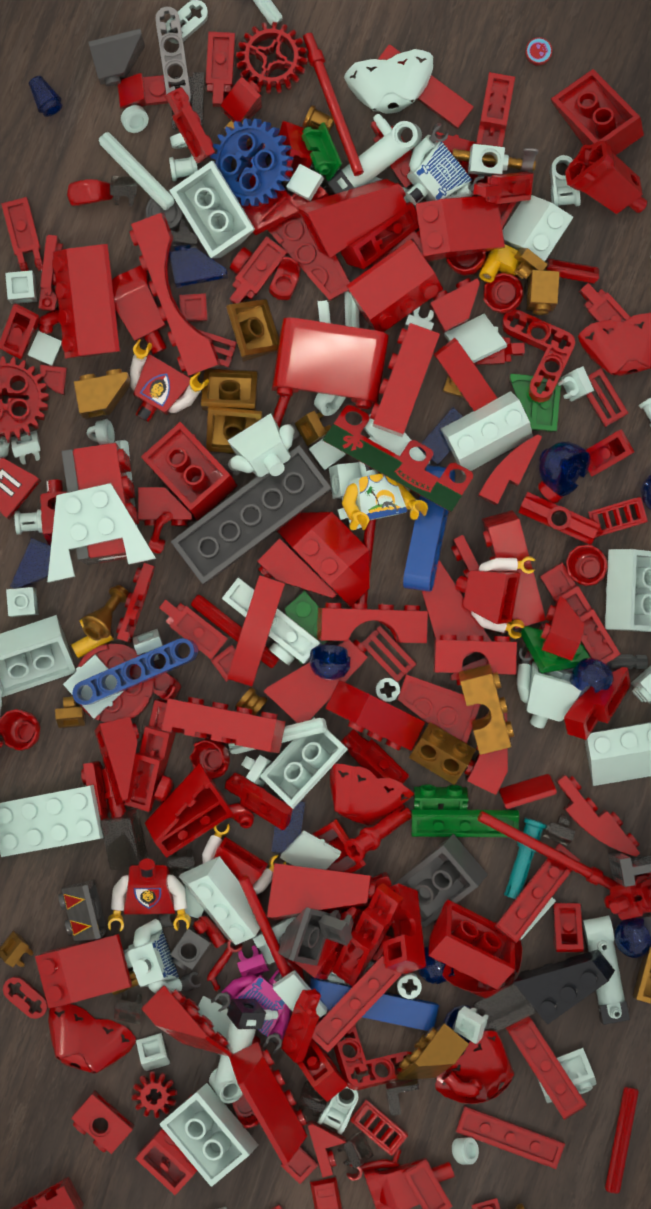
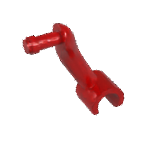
(157, 545)
(221, 963)
(381, 1163)

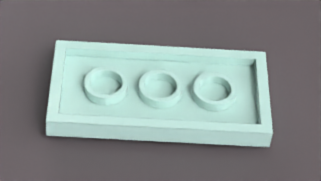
(49, 821)

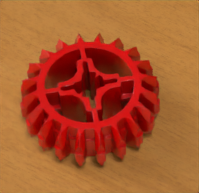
(261, 54)

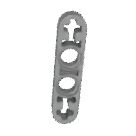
(176, 58)

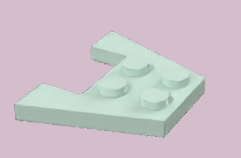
(89, 519)

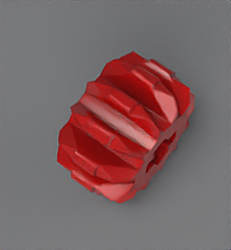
(163, 1099)

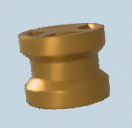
(252, 701)

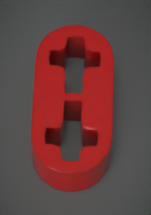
(29, 992)

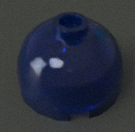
(562, 466)

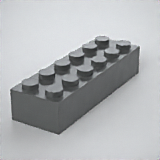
(250, 516)

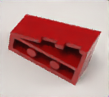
(188, 812)

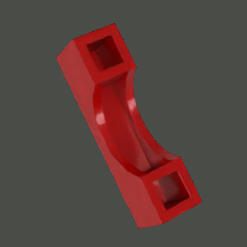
(405, 625)

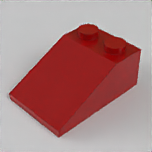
(598, 113)
(459, 227)
(189, 471)
(83, 970)

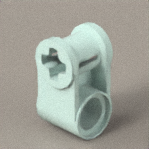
(559, 185)
(338, 1112)

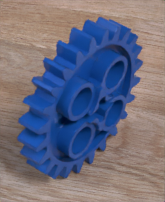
(267, 178)

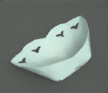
(390, 80)

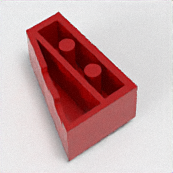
(376, 716)

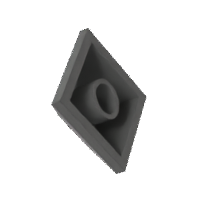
(116, 55)
(303, 938)

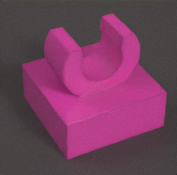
(254, 965)

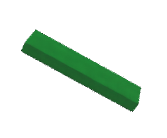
(459, 822)

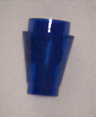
(45, 97)

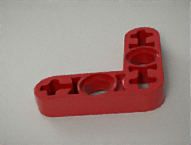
(552, 352)
(360, 1065)

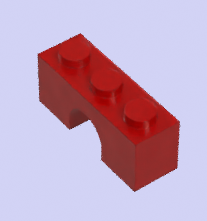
(498, 653)
(406, 950)

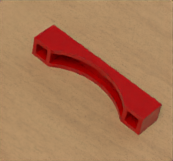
(155, 240)

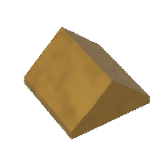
(253, 328)
(230, 389)
(225, 424)

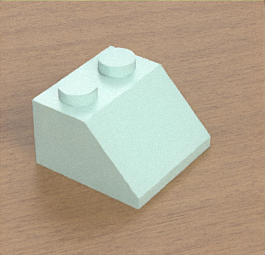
(536, 226)

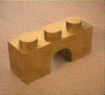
(481, 687)

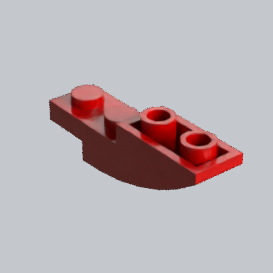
(603, 826)

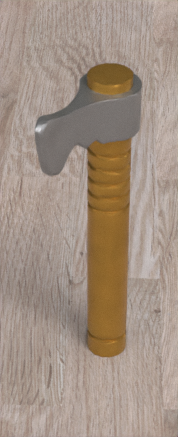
(525, 164)

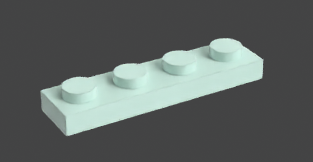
(283, 630)

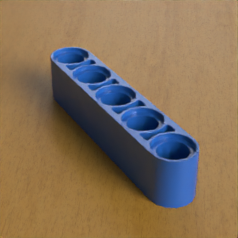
(426, 542)
(122, 671)
(388, 1008)

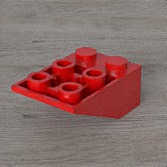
(182, 1021)
(166, 1161)

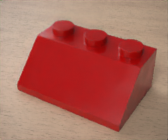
(394, 287)
(472, 945)

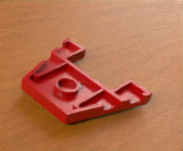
(277, 209)

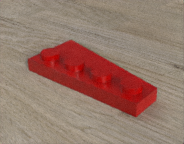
(323, 271)

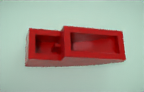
(509, 470)
(596, 706)

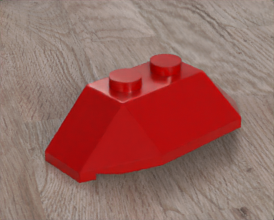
(331, 552)

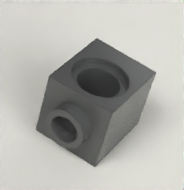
(201, 944)

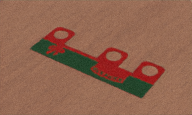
(398, 468)

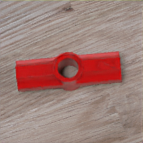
(543, 510)

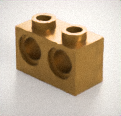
(542, 291)
(442, 753)

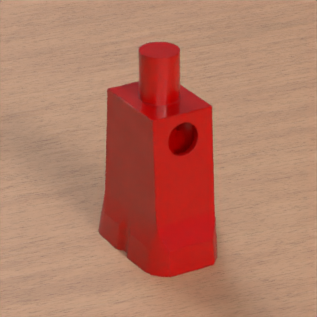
(605, 178)
(138, 307)
(392, 1190)

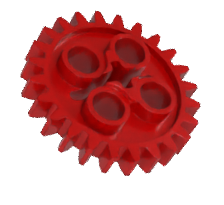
(10, 423)

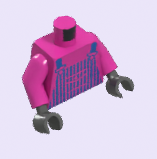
(262, 990)

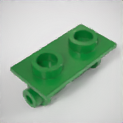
(323, 150)
(452, 797)

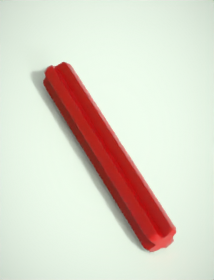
(228, 625)
(621, 1140)

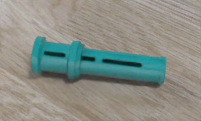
(523, 859)

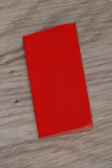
(527, 791)

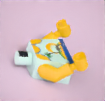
(378, 497)

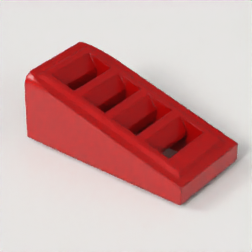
(640, 512)
(372, 1134)

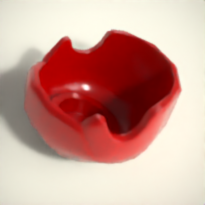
(467, 264)
(503, 293)
(586, 565)
(19, 729)
(212, 756)

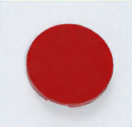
(131, 701)

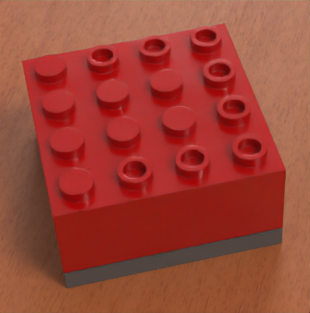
(96, 467)

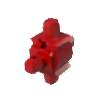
(630, 900)

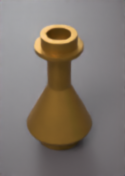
(98, 623)

